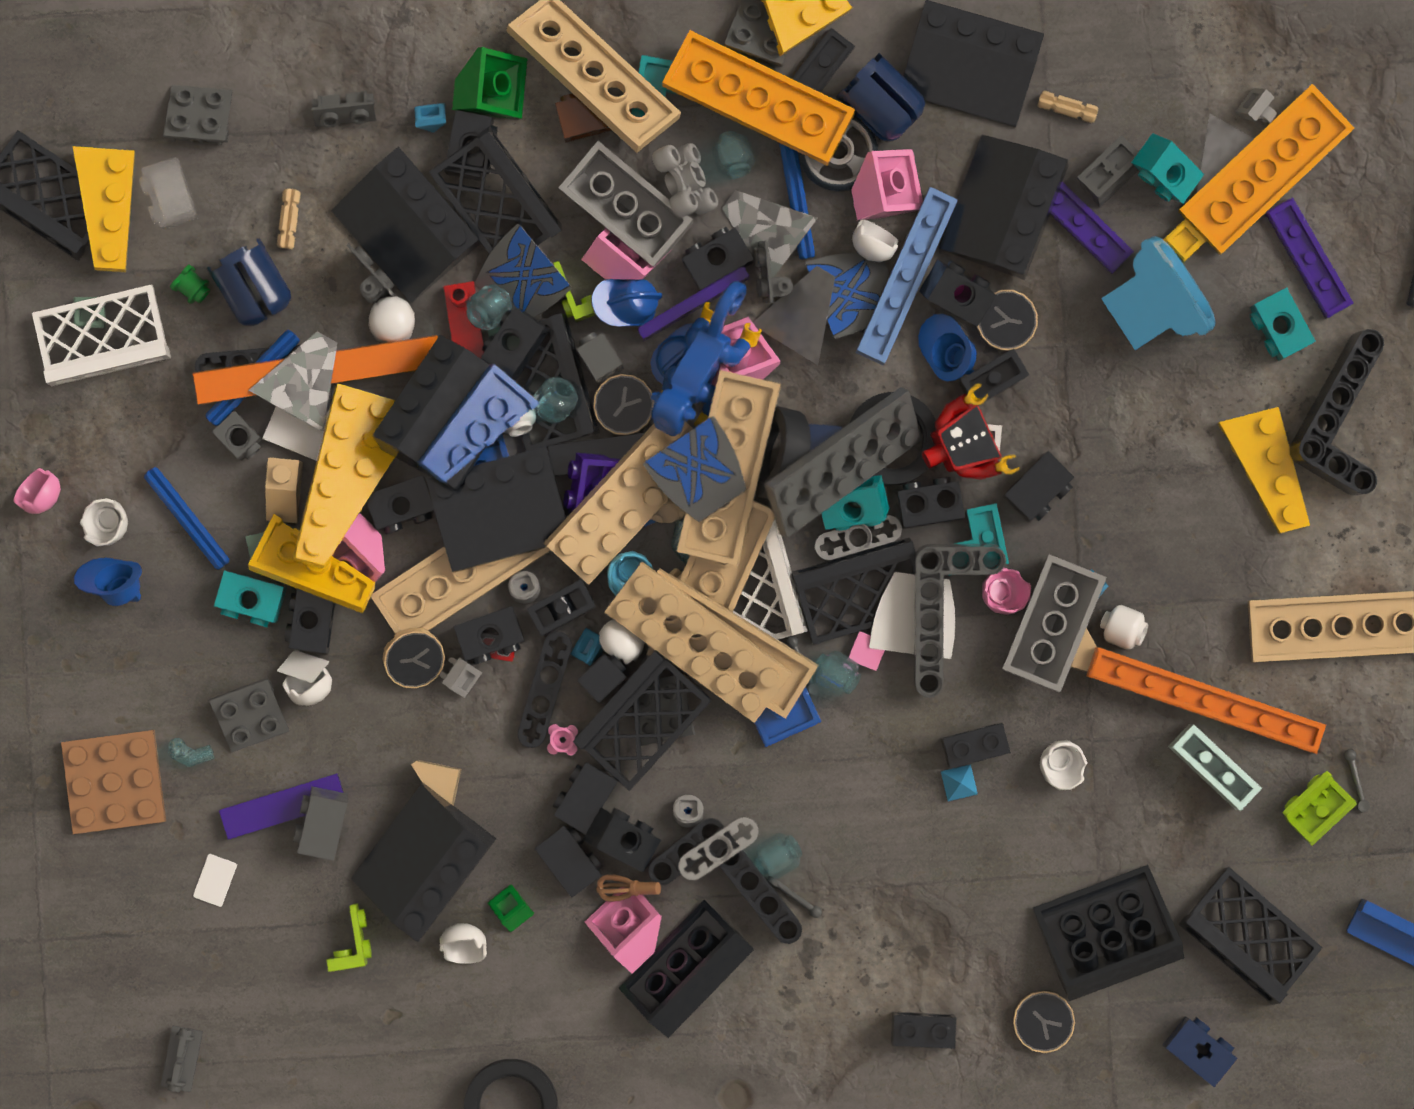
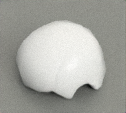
(874, 242)
(391, 319)
(104, 522)
(620, 642)
(308, 693)
(1063, 765)
(463, 944)

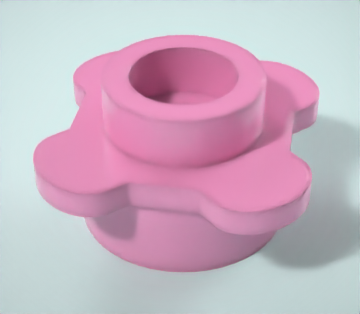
(556, 733)

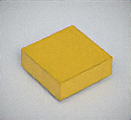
(1185, 240)

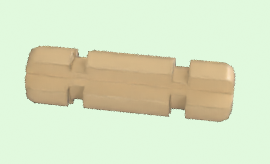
(1068, 106)
(288, 219)

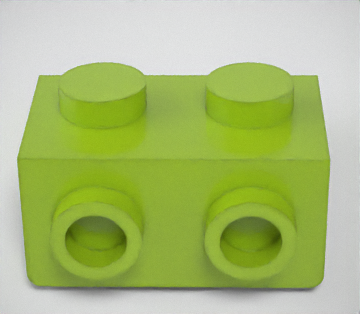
(1318, 807)

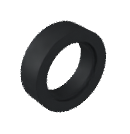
(927, 424)
(794, 444)
(511, 1068)

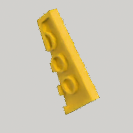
(106, 196)
(1265, 456)
(333, 582)

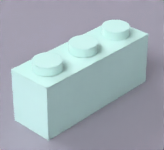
(1214, 767)

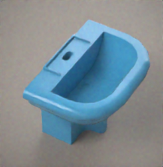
(1159, 297)

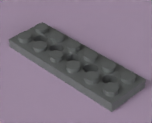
(830, 457)

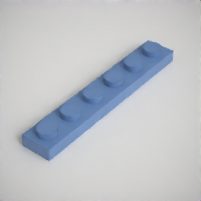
(906, 276)

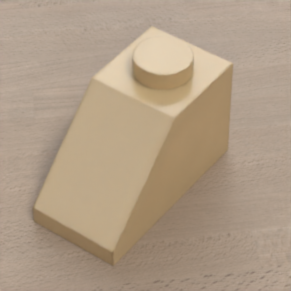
(283, 489)

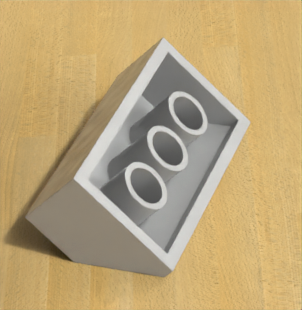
(625, 204)
(1054, 623)

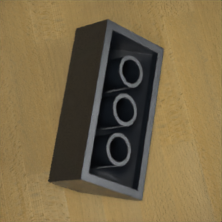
(686, 969)

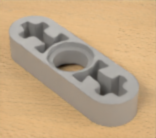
(838, 553)
(694, 854)

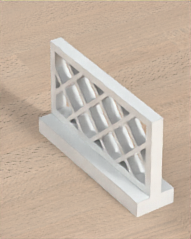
(107, 361)
(784, 587)

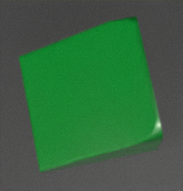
(510, 908)

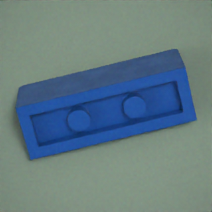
(1383, 930)

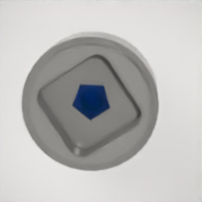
(524, 587)
(688, 811)

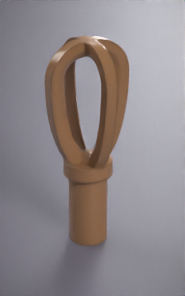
(632, 888)

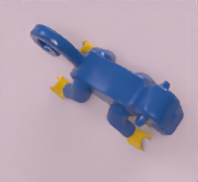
(693, 376)

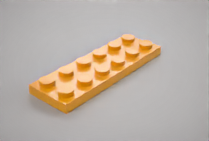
(758, 97)
(1266, 169)

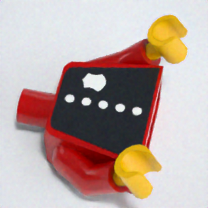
(965, 441)

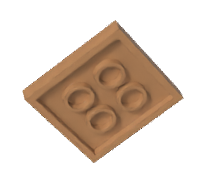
(113, 782)

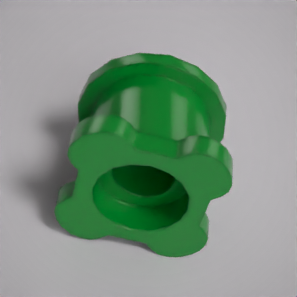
(191, 285)

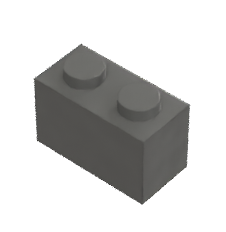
(599, 357)
(322, 823)

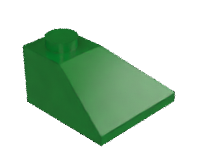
(491, 84)

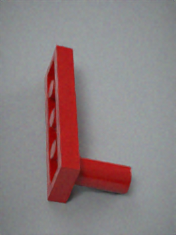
(461, 329)

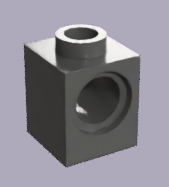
(226, 430)

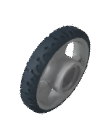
(812, 167)

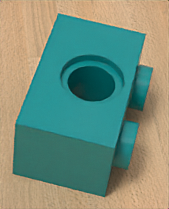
(1167, 169)
(1281, 306)
(873, 504)
(233, 588)

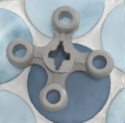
(685, 179)

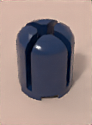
(883, 99)
(263, 275)

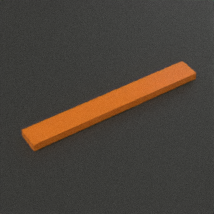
(348, 365)
(1206, 700)

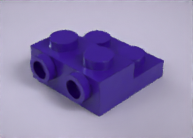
(585, 473)

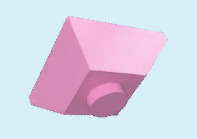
(887, 185)
(615, 259)
(758, 360)
(362, 549)
(627, 929)

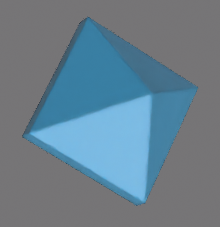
(430, 117)
(588, 647)
(959, 782)

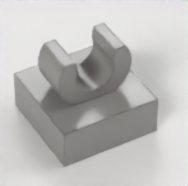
(1256, 106)
(461, 676)

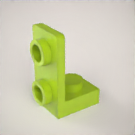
(579, 312)
(344, 958)

